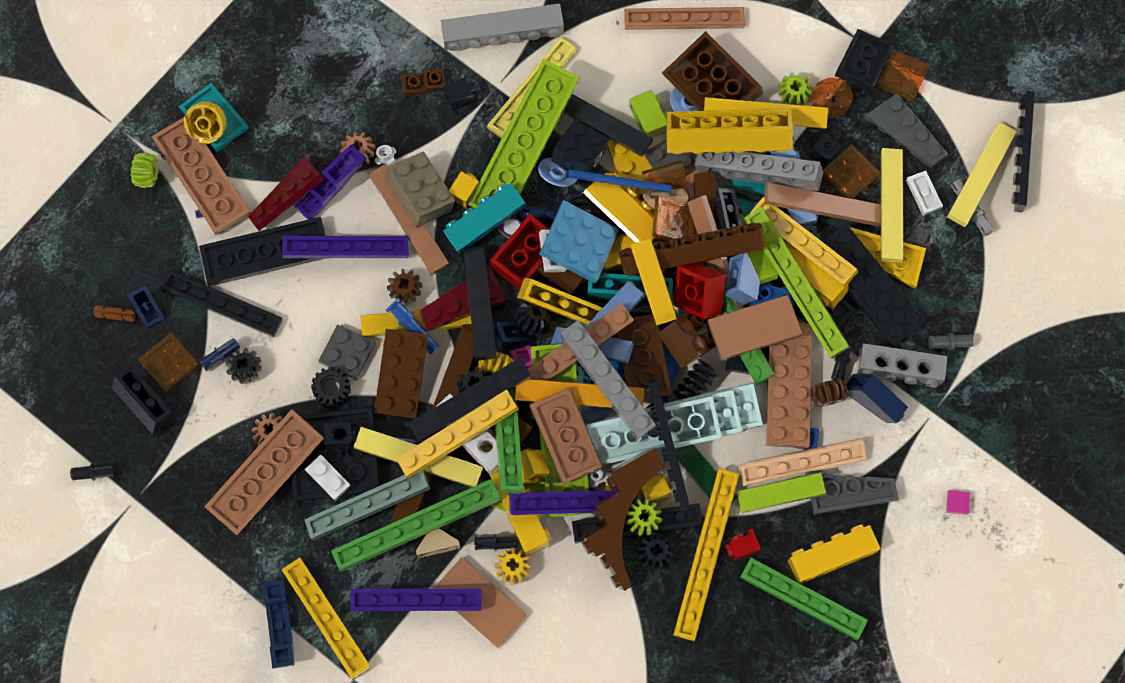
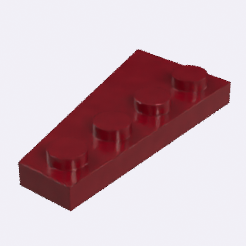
(286, 193)
(455, 304)

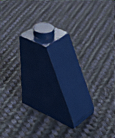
(876, 397)

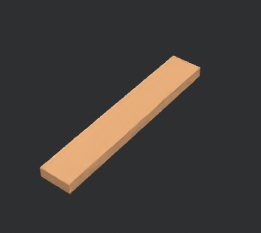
(802, 462)

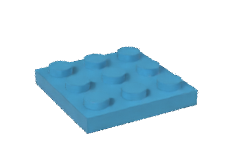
(579, 241)

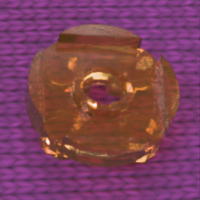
(836, 87)

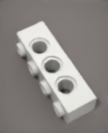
(487, 460)

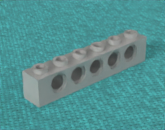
(762, 169)

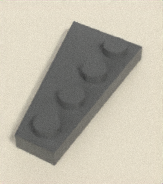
(904, 126)
(853, 492)

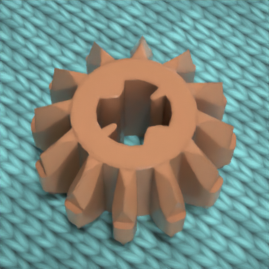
(365, 145)
(263, 426)

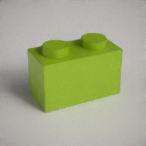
(648, 113)

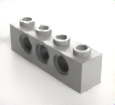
(912, 360)

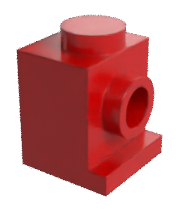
(743, 546)

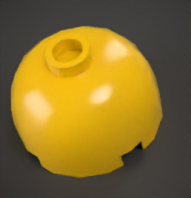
(205, 122)

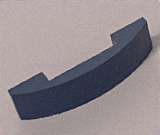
(278, 624)

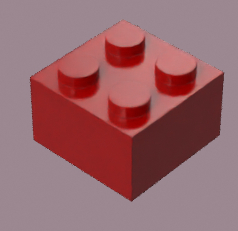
(699, 290)

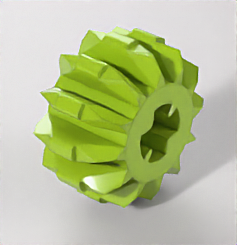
(788, 94)
(144, 170)
(650, 522)

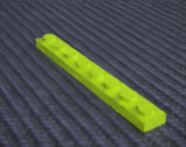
(799, 285)

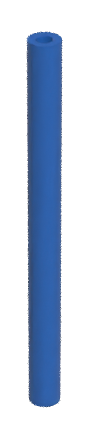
(619, 181)

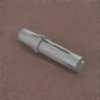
(978, 216)

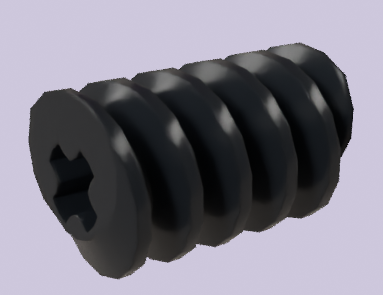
(695, 380)

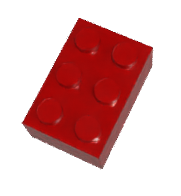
(520, 253)

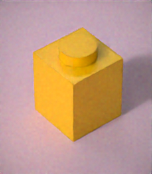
(464, 188)
(533, 465)
(656, 489)

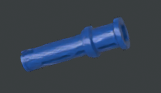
(406, 318)

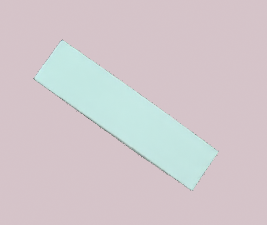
(689, 419)

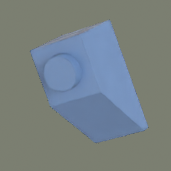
(742, 280)

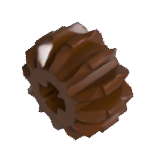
(403, 278)
(829, 392)

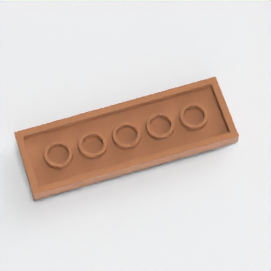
(201, 177)
(790, 391)
(264, 472)

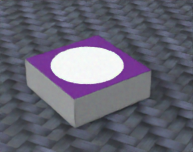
(509, 226)

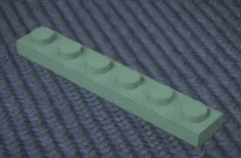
(366, 504)

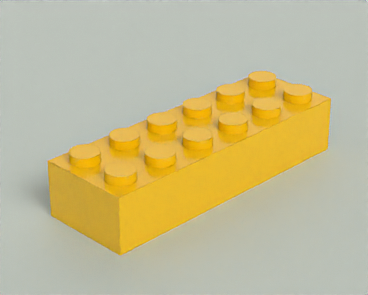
(729, 131)

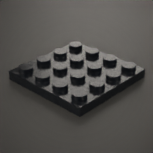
(354, 465)

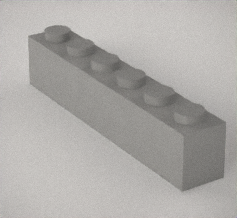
(502, 27)
(607, 380)

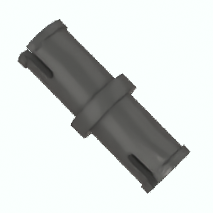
(950, 341)

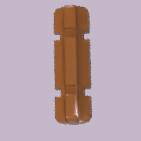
(114, 313)

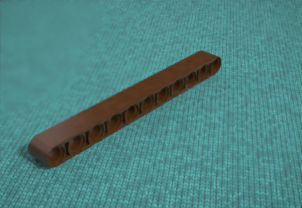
(461, 360)

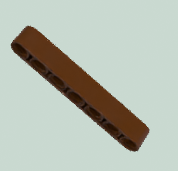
(700, 247)

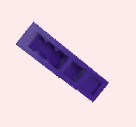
(335, 178)

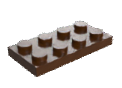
(647, 355)
(401, 373)

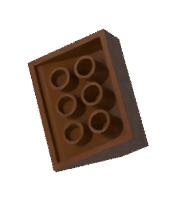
(710, 73)

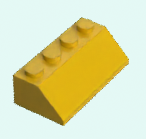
(624, 208)

